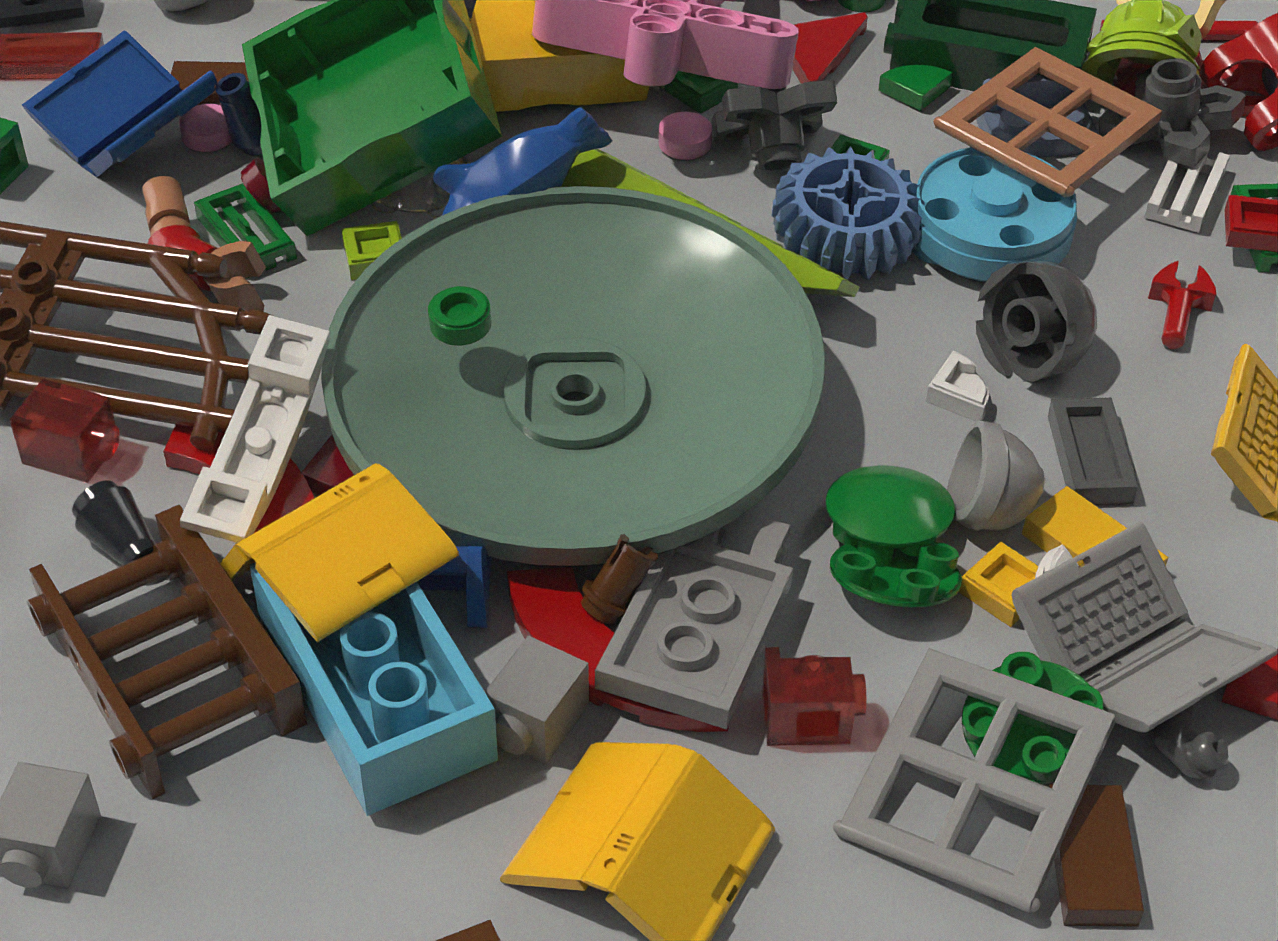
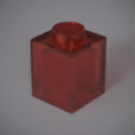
(65, 430)

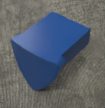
(466, 573)

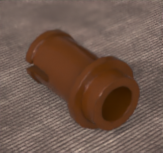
(620, 576)

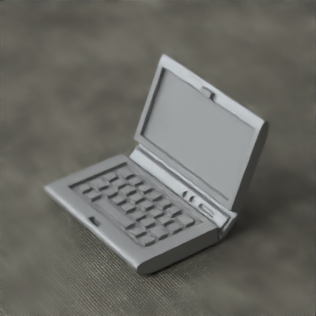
(1125, 634)

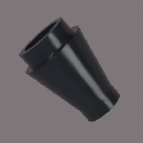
(113, 521)

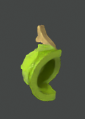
(1148, 34)

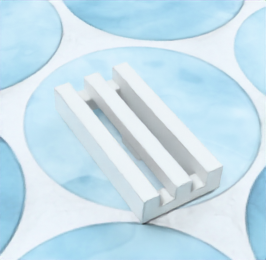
(1174, 217)

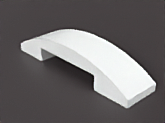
(261, 433)

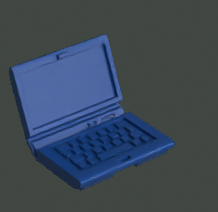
(113, 103)

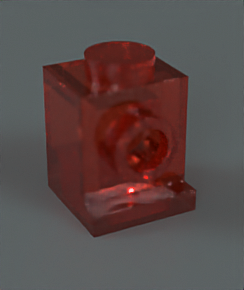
(810, 699)

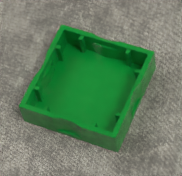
(365, 102)

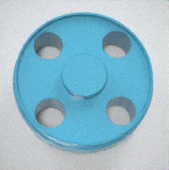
(989, 216)

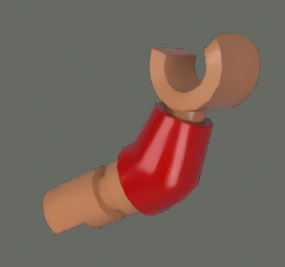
(171, 227)

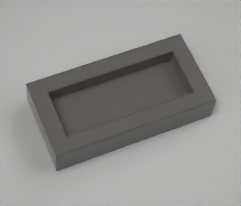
(1092, 450)

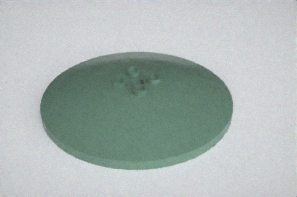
(657, 310)

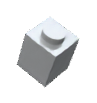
(538, 699)
(45, 825)

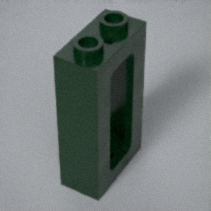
(985, 35)

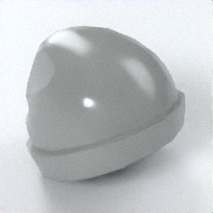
(994, 479)

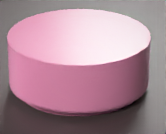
(204, 128)
(685, 135)

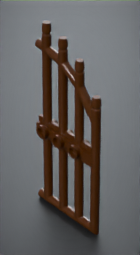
(46, 280)

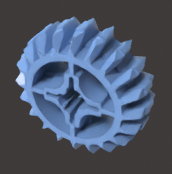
(856, 237)

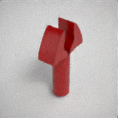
(1181, 301)

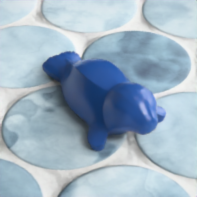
(523, 163)

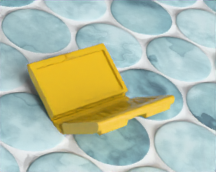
(1248, 432)
(345, 551)
(653, 833)

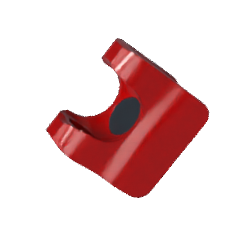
(1251, 65)

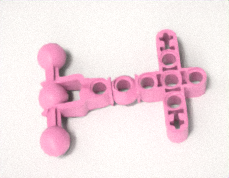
(672, 37)

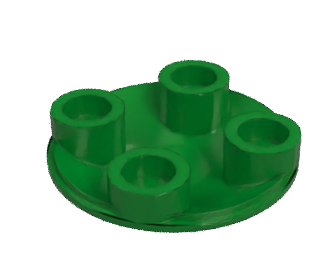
(889, 508)
(897, 578)
(1032, 747)

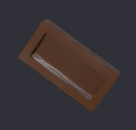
(1098, 863)

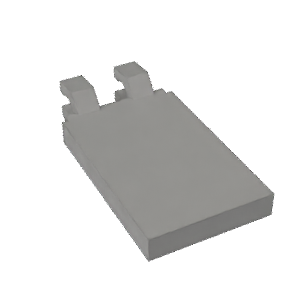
(699, 626)

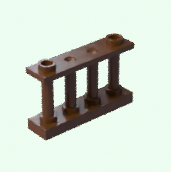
(206, 596)

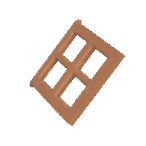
(1097, 149)

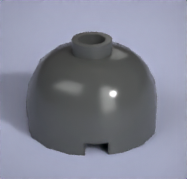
(1035, 320)

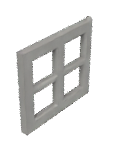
(976, 777)

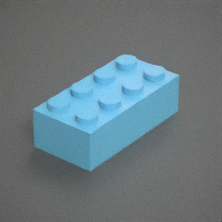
(388, 695)

